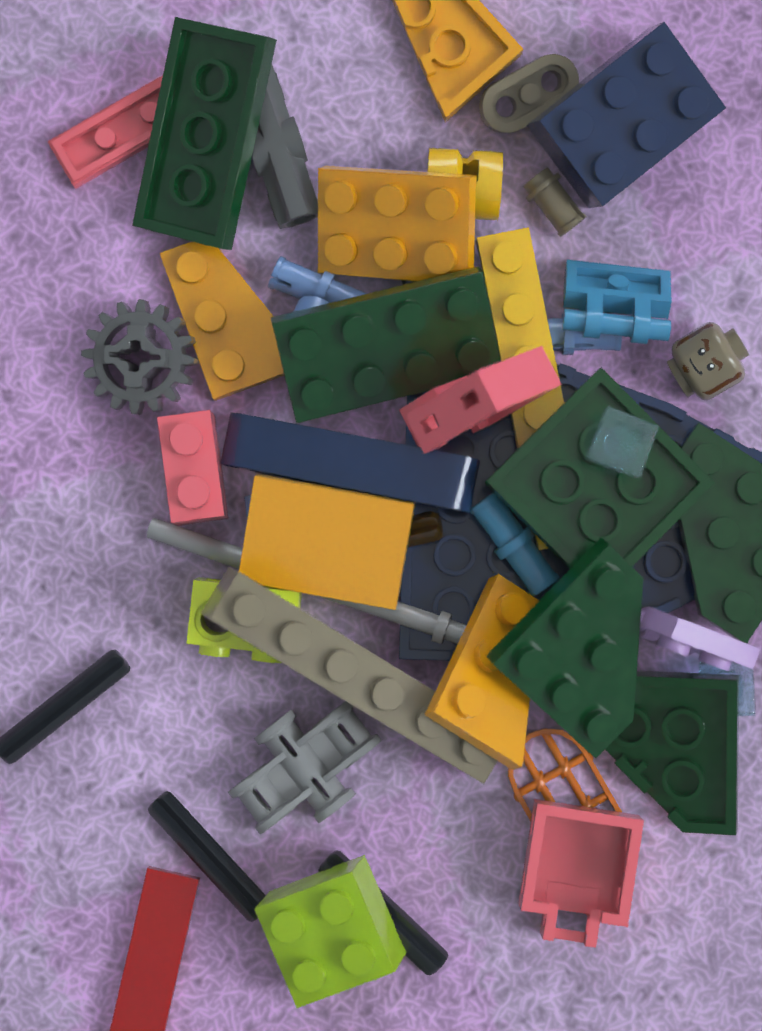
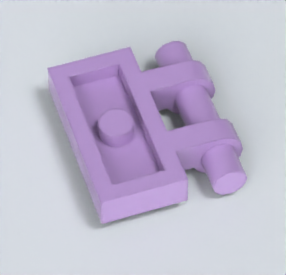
(690, 638)

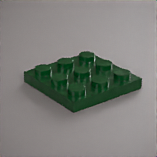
(577, 501)

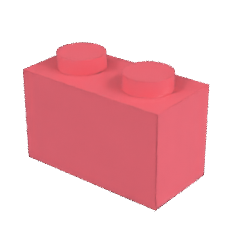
(192, 468)

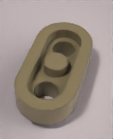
(526, 92)

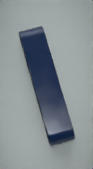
(350, 462)

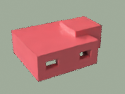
(479, 399)
(580, 864)

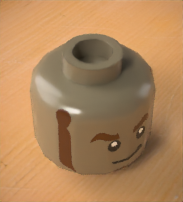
(708, 361)

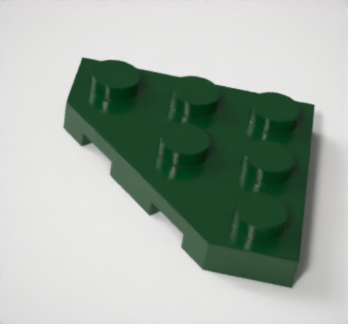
(725, 535)
(581, 648)
(685, 748)

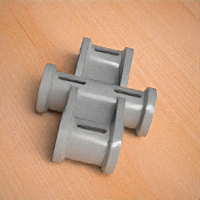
(289, 777)

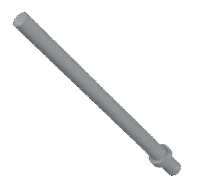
(439, 626)

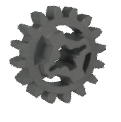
(139, 336)

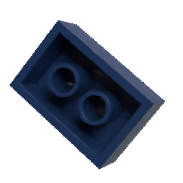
(626, 116)

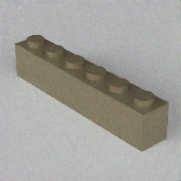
(338, 667)

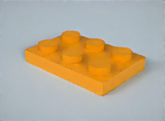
(395, 222)

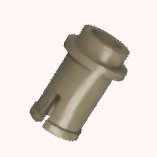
(554, 201)

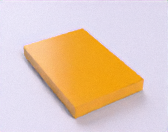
(326, 541)

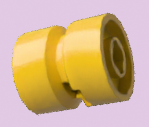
(488, 172)

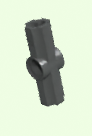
(281, 161)

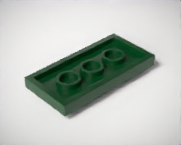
(204, 132)
(385, 344)

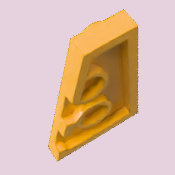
(457, 47)
(225, 317)
(475, 695)

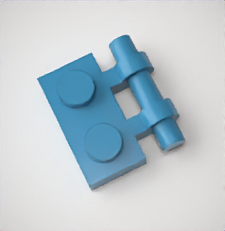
(619, 290)

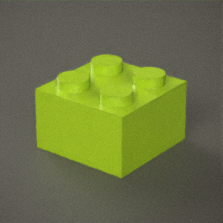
(330, 931)

